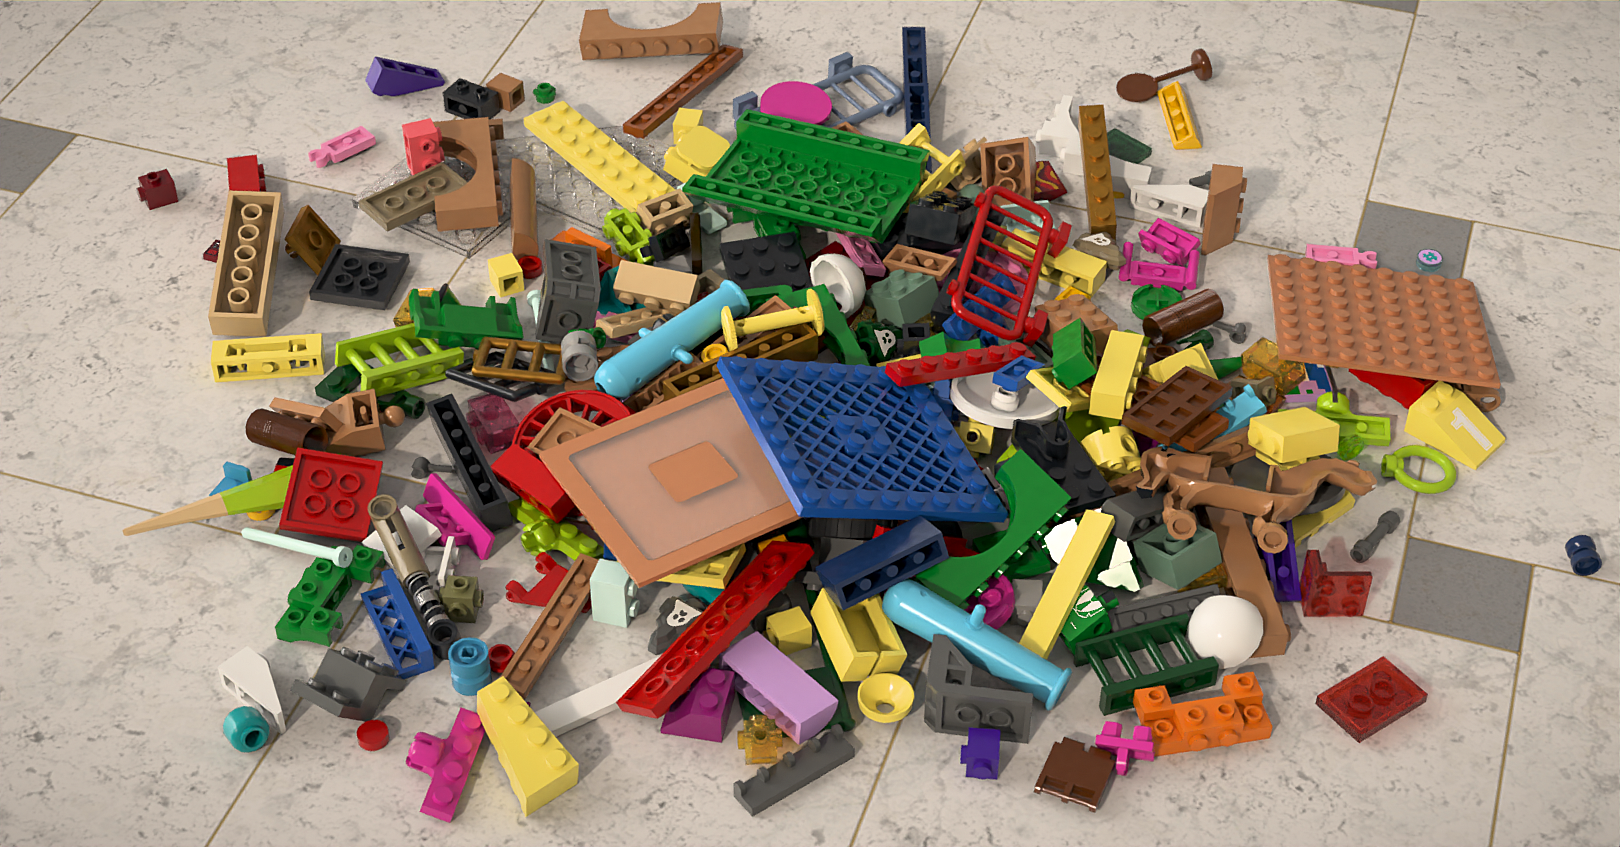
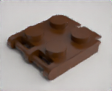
(1076, 773)

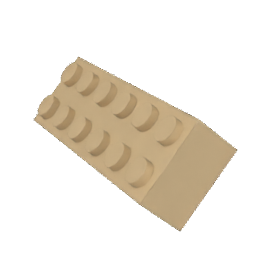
(246, 264)

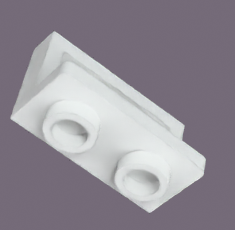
(441, 563)

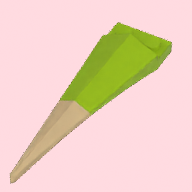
(256, 495)

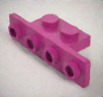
(454, 518)

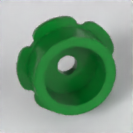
(544, 93)

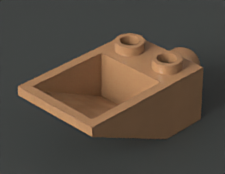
(358, 433)

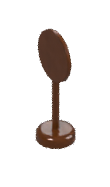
(1142, 87)

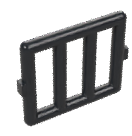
(501, 387)

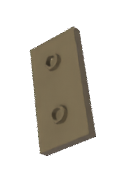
(411, 196)

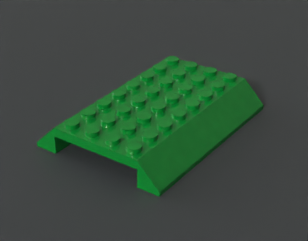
(814, 176)

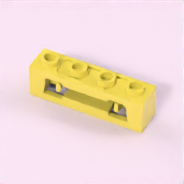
(267, 357)

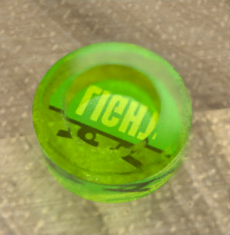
(1350, 447)

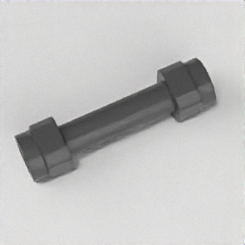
(1363, 549)

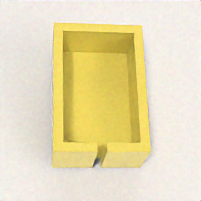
(859, 638)

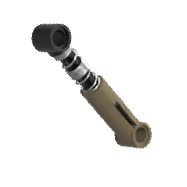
(412, 572)

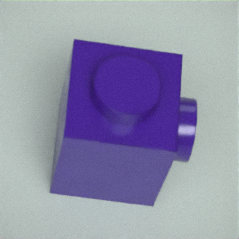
(981, 753)

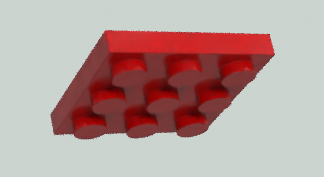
(330, 495)

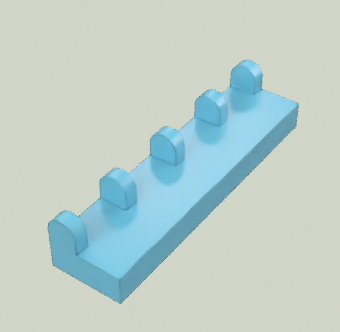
(1237, 411)

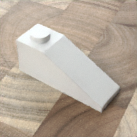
(1173, 202)
(250, 681)

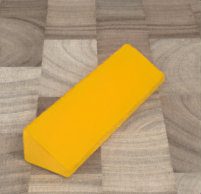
(1179, 117)

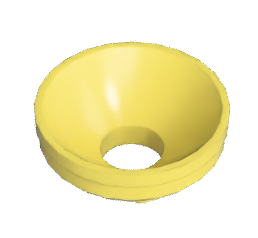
(885, 689)

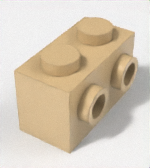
(665, 211)

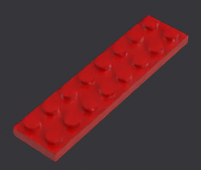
(715, 629)

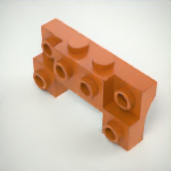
(1205, 722)

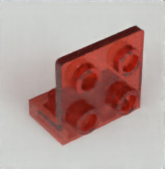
(1332, 592)

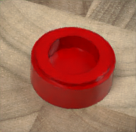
(531, 266)
(372, 735)

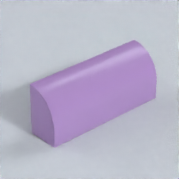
(778, 687)

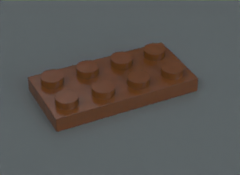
(1176, 405)

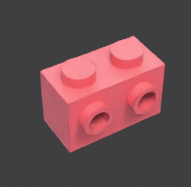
(422, 145)

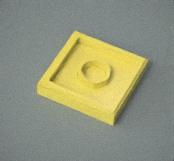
(1074, 398)

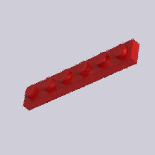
(955, 364)

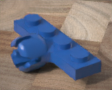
(963, 330)

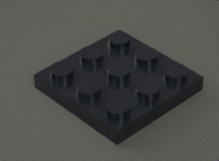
(766, 262)
(359, 277)

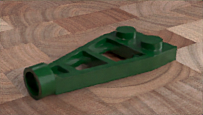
(347, 378)

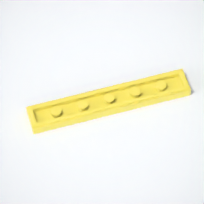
(1067, 582)

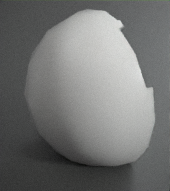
(842, 279)
(1225, 629)

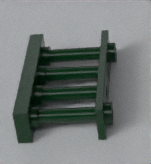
(1177, 680)

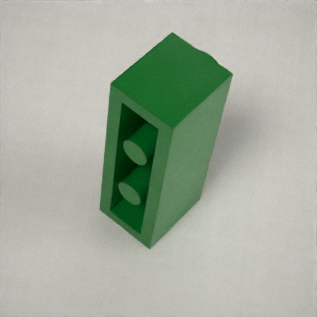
(1074, 354)

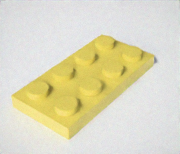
(712, 572)

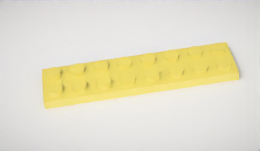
(596, 155)

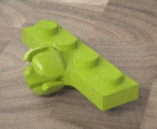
(1369, 428)
(547, 535)

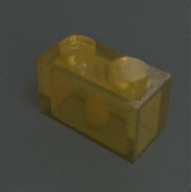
(1263, 361)

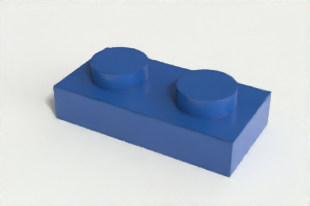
(1013, 375)

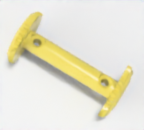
(811, 313)

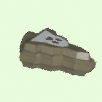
(1102, 247)

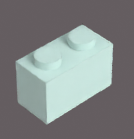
(613, 594)

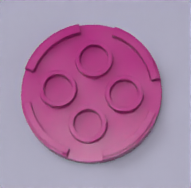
(797, 102)
(998, 601)

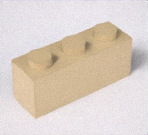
(655, 287)

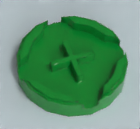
(1151, 299)

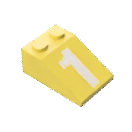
(1453, 425)

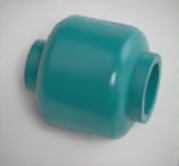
(246, 729)

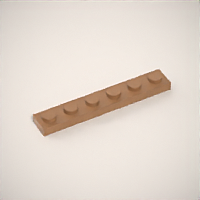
(551, 627)

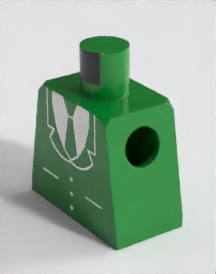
(1088, 617)

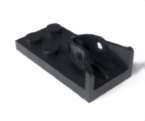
(1064, 460)

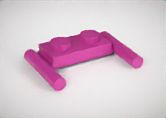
(1159, 274)

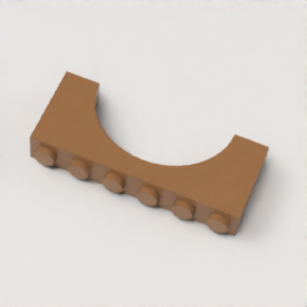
(694, 35)
(477, 201)

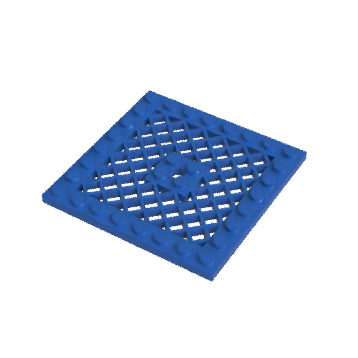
(868, 459)

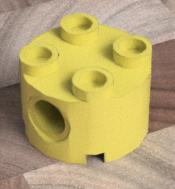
(1113, 452)

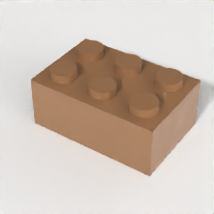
(1068, 310)

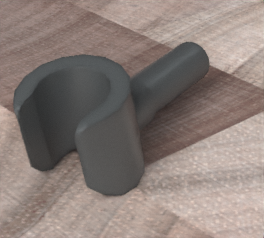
(1236, 332)
(422, 465)

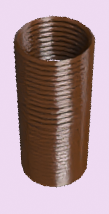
(1183, 317)
(285, 432)

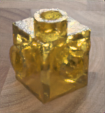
(757, 750)

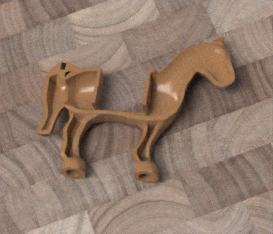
(1285, 496)

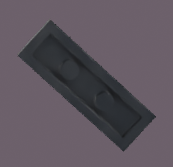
(666, 243)

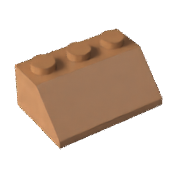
(1222, 207)

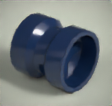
(1583, 555)

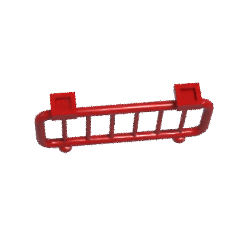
(1057, 240)

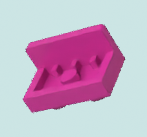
(1169, 242)

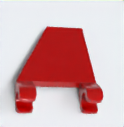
(545, 588)

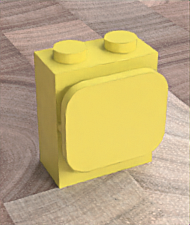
(695, 153)
(1192, 357)
(1292, 437)

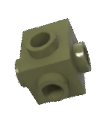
(461, 598)

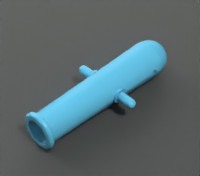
(668, 343)
(983, 646)

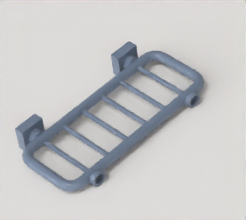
(840, 70)

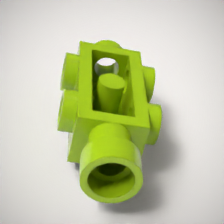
(633, 235)

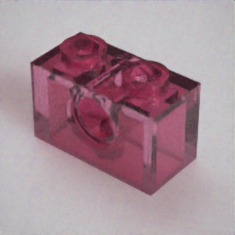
(492, 421)

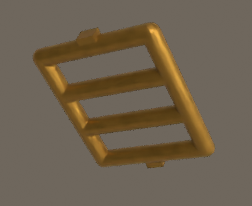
(511, 347)

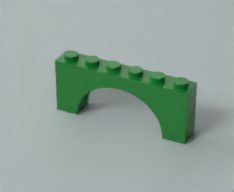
(838, 335)
(1032, 502)

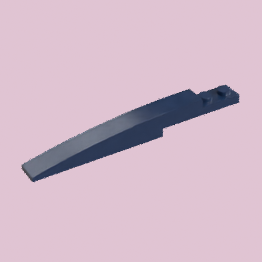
(915, 81)

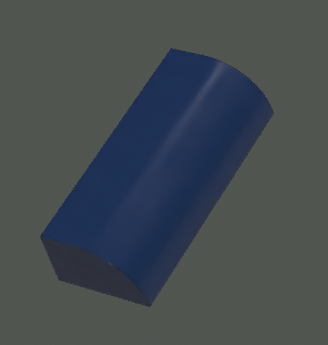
(882, 562)

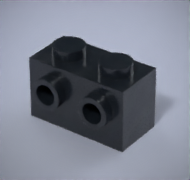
(470, 100)

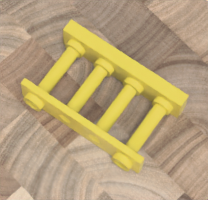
(950, 167)

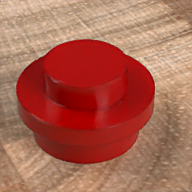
(499, 657)

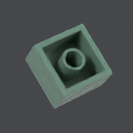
(902, 297)
(1177, 560)

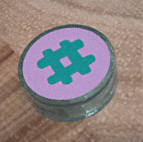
(1429, 260)

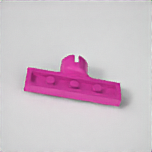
(446, 763)

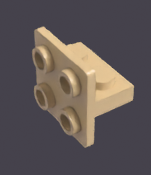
(972, 170)

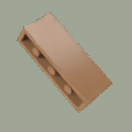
(523, 210)

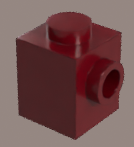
(157, 189)

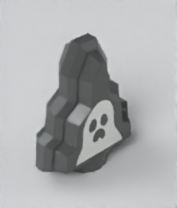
(673, 621)

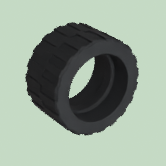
(847, 527)

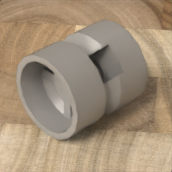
(579, 355)

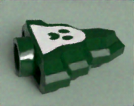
(877, 341)

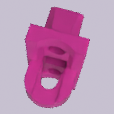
(1139, 747)

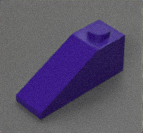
(400, 78)
(1283, 569)

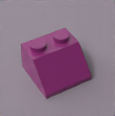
(704, 708)

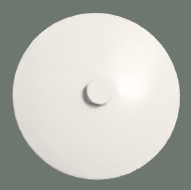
(996, 407)

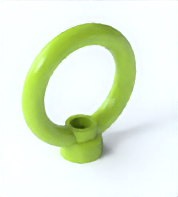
(1393, 465)

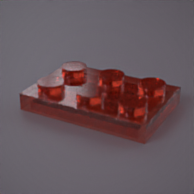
(1371, 699)

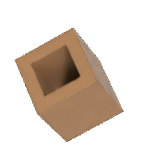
(509, 91)

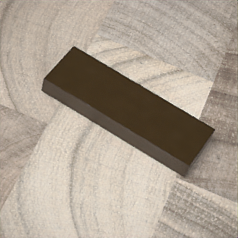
(696, 247)

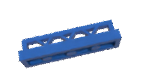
(406, 620)

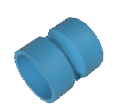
(469, 666)

